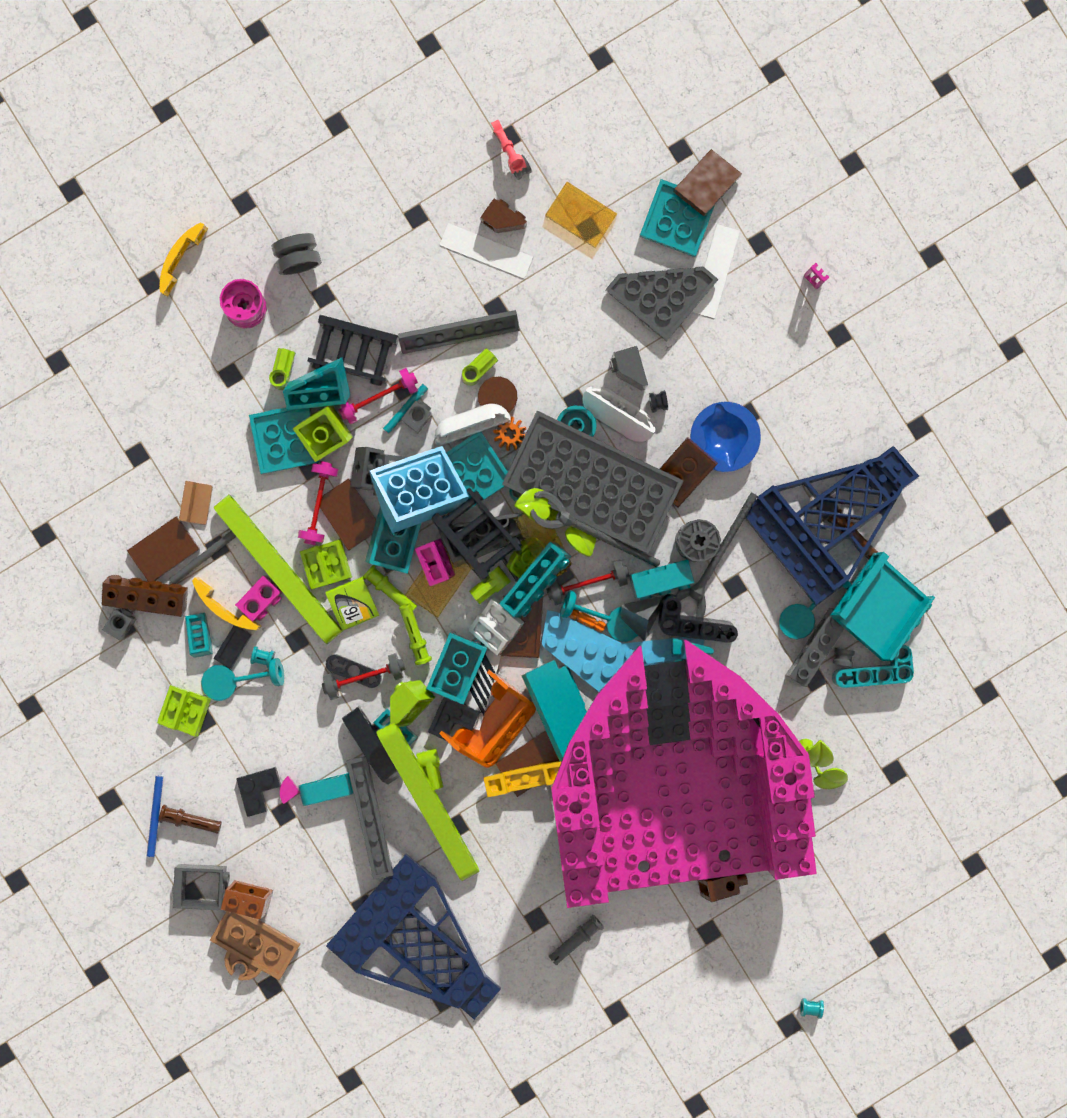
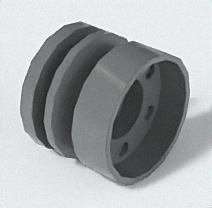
(687, 535)

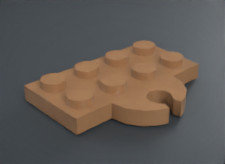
(254, 946)

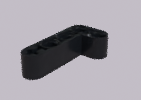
(698, 624)
(370, 745)

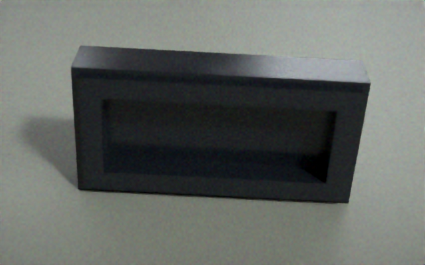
(232, 646)

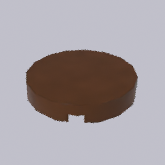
(498, 391)

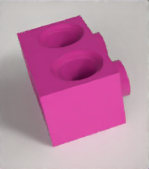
(435, 562)
(256, 594)

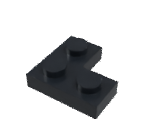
(451, 713)
(252, 789)

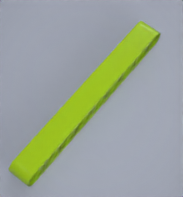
(277, 569)
(427, 801)

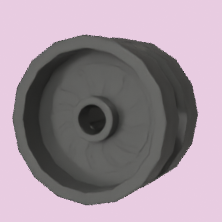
(296, 254)

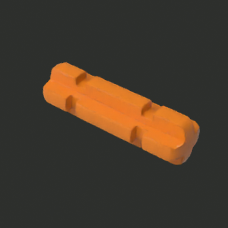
(588, 620)

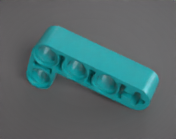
(872, 672)

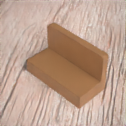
(195, 502)

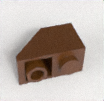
(501, 218)

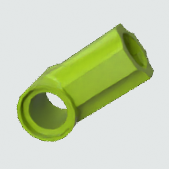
(282, 366)
(480, 366)
(497, 581)
(430, 764)

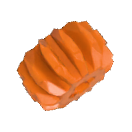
(506, 440)

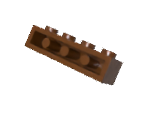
(144, 595)

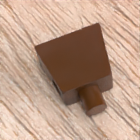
(721, 887)

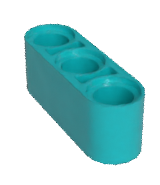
(325, 789)

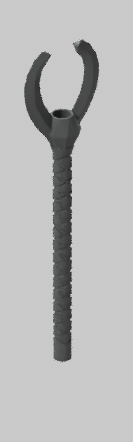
(564, 518)
(698, 590)

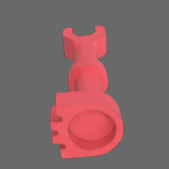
(515, 160)

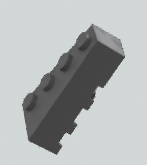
(479, 533)

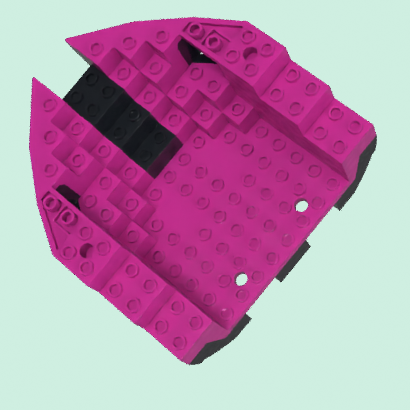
(673, 774)

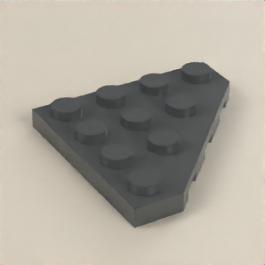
(662, 297)

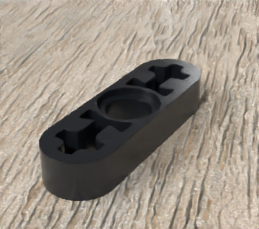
(337, 670)

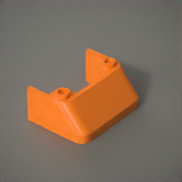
(499, 725)

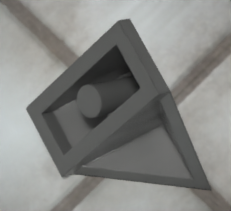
(641, 615)

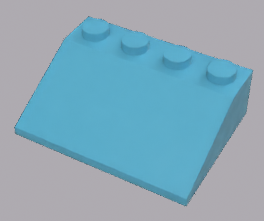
(418, 488)

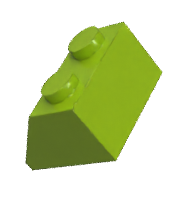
(323, 432)
(409, 702)

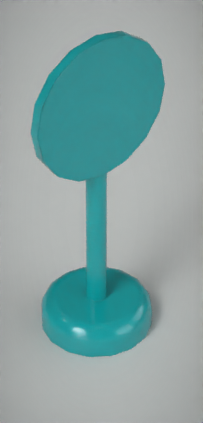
(798, 620)
(615, 625)
(220, 681)

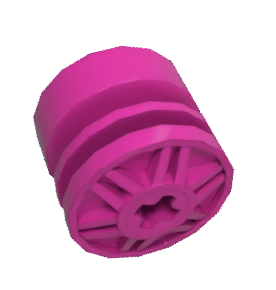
(232, 300)

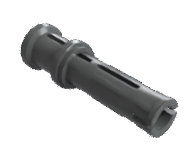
(583, 934)

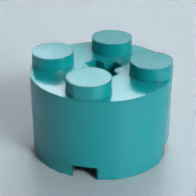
(580, 415)

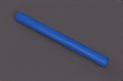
(155, 816)

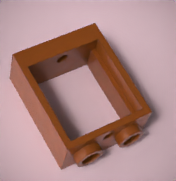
(241, 901)

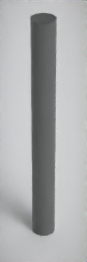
(202, 557)

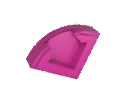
(288, 790)

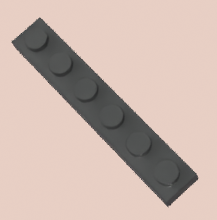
(458, 332)
(370, 817)

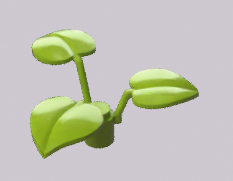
(576, 538)
(822, 756)

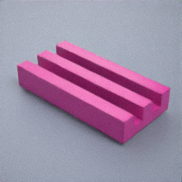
(818, 274)

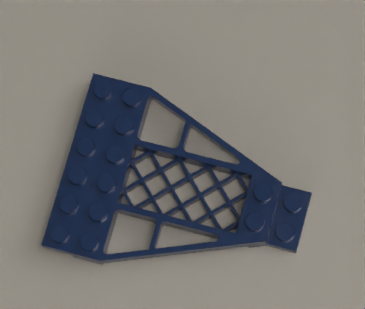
(796, 544)
(378, 919)

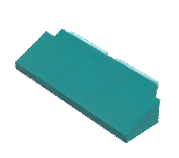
(556, 702)

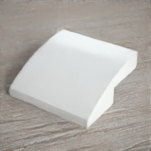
(495, 627)

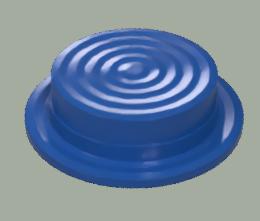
(727, 435)

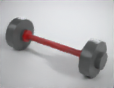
(620, 573)
(332, 686)

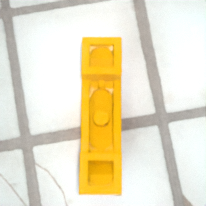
(193, 235)
(205, 591)
(521, 778)

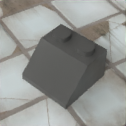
(629, 367)

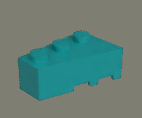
(318, 388)
(661, 579)

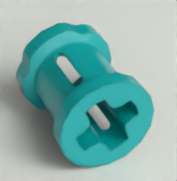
(261, 656)
(812, 1008)

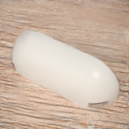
(618, 414)
(470, 423)

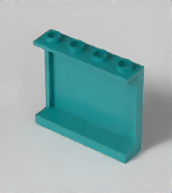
(881, 608)

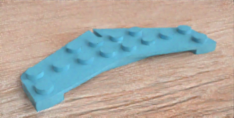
(595, 654)

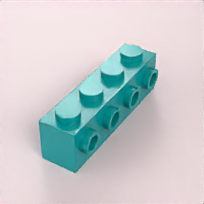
(535, 580)

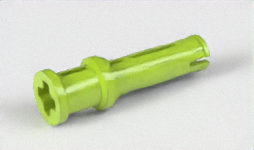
(382, 583)
(416, 643)

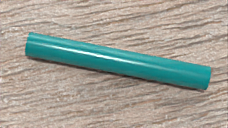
(398, 416)

